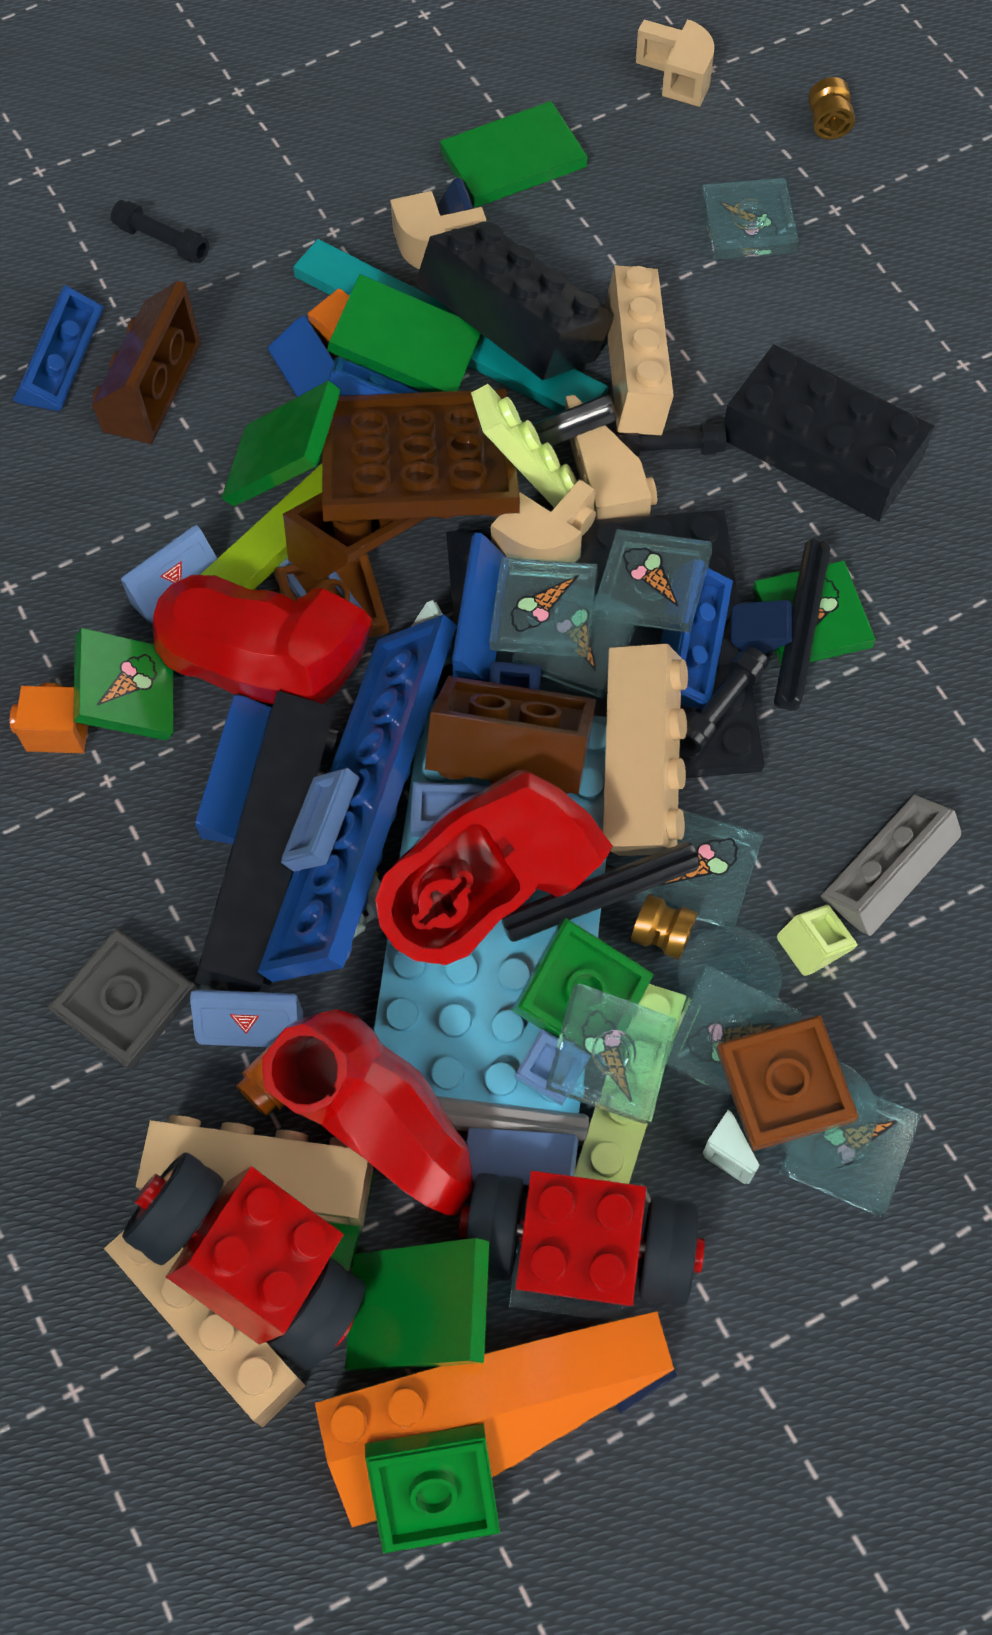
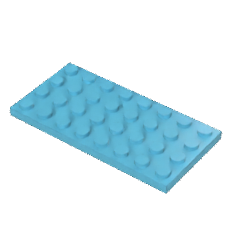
(458, 1016)

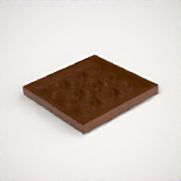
(413, 460)

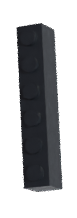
(254, 877)

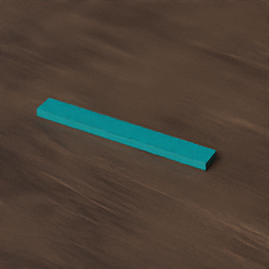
(334, 269)

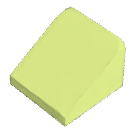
(815, 939)

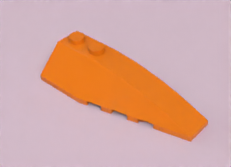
(519, 1393)

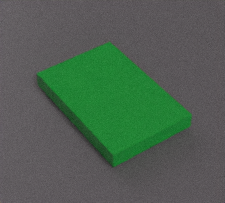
(513, 153)
(403, 337)
(281, 444)
(420, 1307)

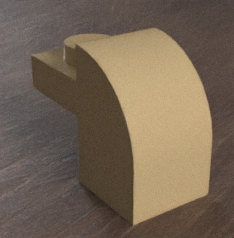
(682, 55)
(418, 218)
(546, 534)

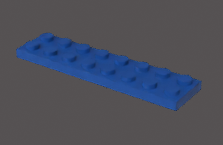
(378, 746)

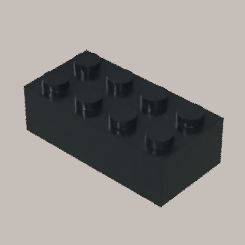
(514, 299)
(826, 432)

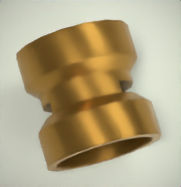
(831, 108)
(663, 926)

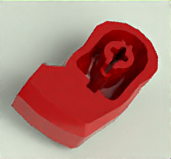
(259, 638)
(484, 864)
(373, 1103)

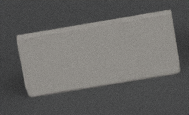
(893, 863)

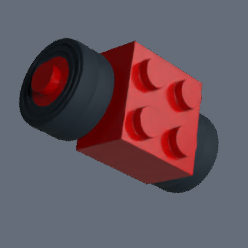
(585, 1238)
(249, 1256)

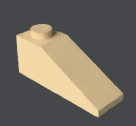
(613, 473)

